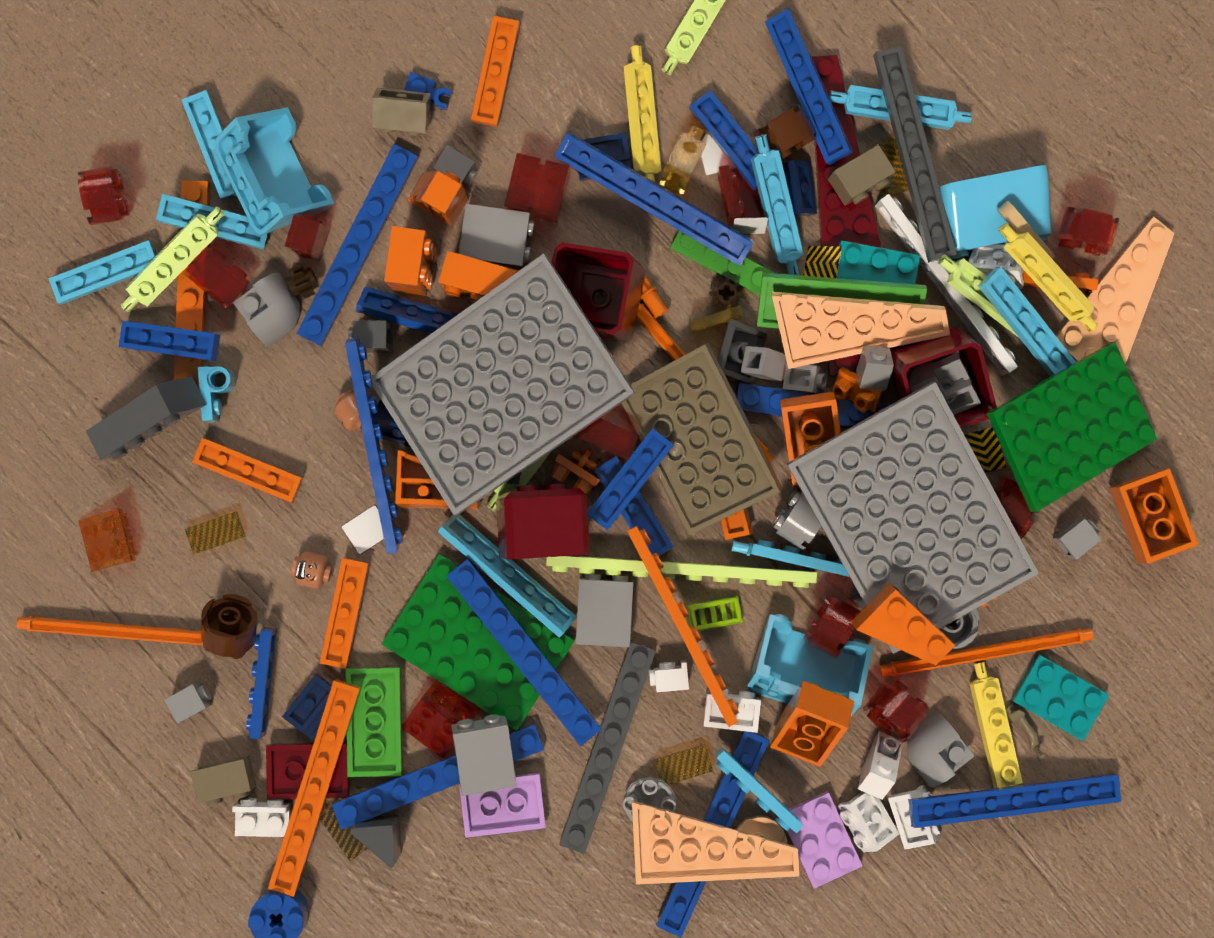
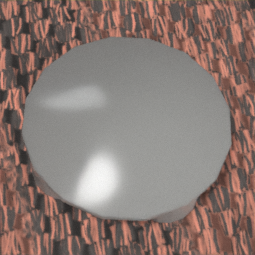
(649, 792)

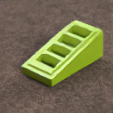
(703, 625)

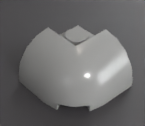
(269, 309)
(951, 379)
(937, 750)

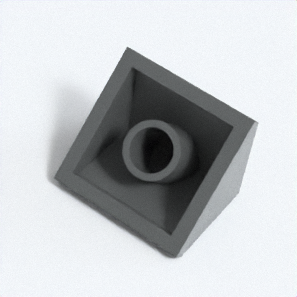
(733, 347)
(381, 837)

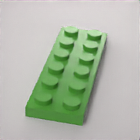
(831, 287)

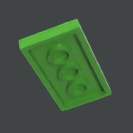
(376, 723)

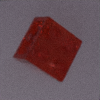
(738, 196)
(434, 715)

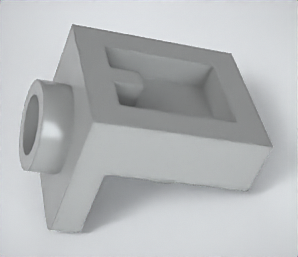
(805, 379)

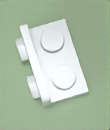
(993, 256)
(745, 702)
(261, 818)
(868, 822)
(911, 836)

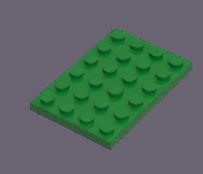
(1072, 426)
(457, 649)

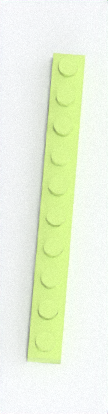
(693, 571)

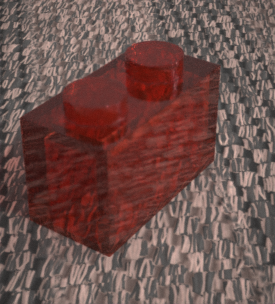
(307, 237)
(217, 277)
(609, 438)

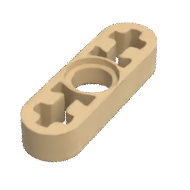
(1020, 225)

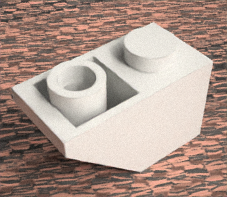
(881, 765)

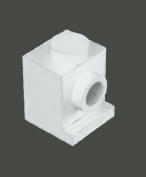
(669, 677)

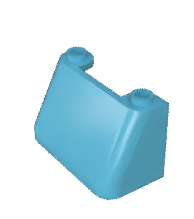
(267, 171)
(974, 203)
(787, 660)

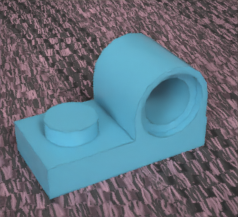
(209, 390)

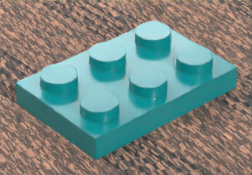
(876, 264)
(1060, 697)

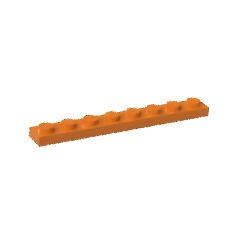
(190, 297)
(690, 635)
(314, 788)

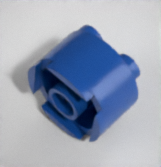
(263, 915)

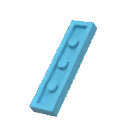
(206, 129)
(231, 226)
(102, 272)
(766, 799)

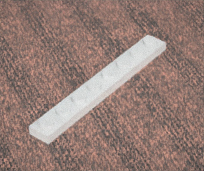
(969, 315)

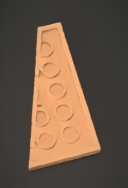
(1121, 295)
(839, 327)
(691, 850)

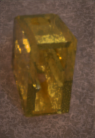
(683, 160)

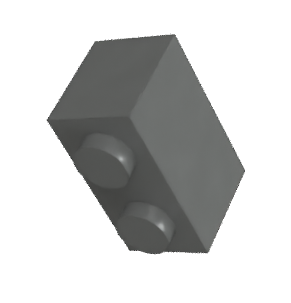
(374, 334)

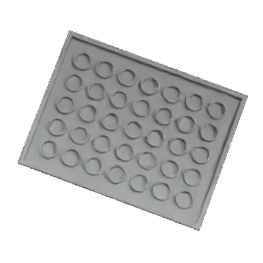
(501, 385)
(914, 510)

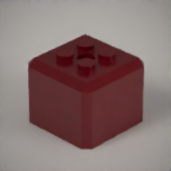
(598, 269)
(911, 355)
(542, 522)

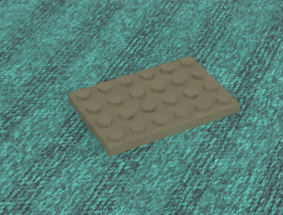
(715, 453)

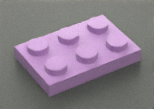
(505, 809)
(823, 841)

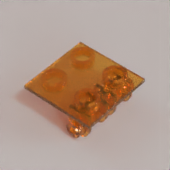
(107, 539)

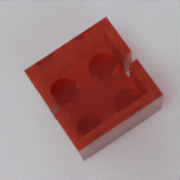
(537, 187)

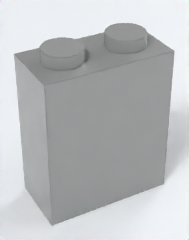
(496, 235)
(604, 611)
(483, 754)

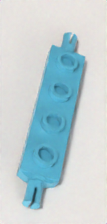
(872, 104)
(777, 205)
(790, 555)

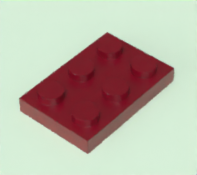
(287, 766)

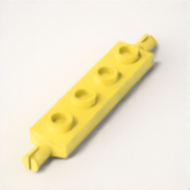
(642, 115)
(1048, 276)
(995, 729)

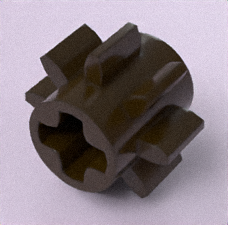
(302, 281)
(731, 290)

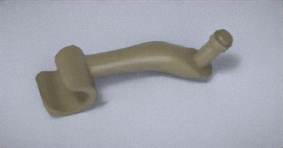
(1015, 714)

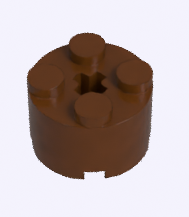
(788, 131)
(229, 626)

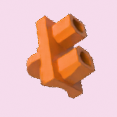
(848, 387)
(564, 467)

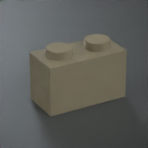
(401, 111)
(862, 175)
(223, 780)

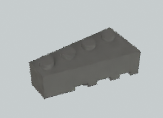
(145, 417)

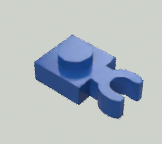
(425, 85)

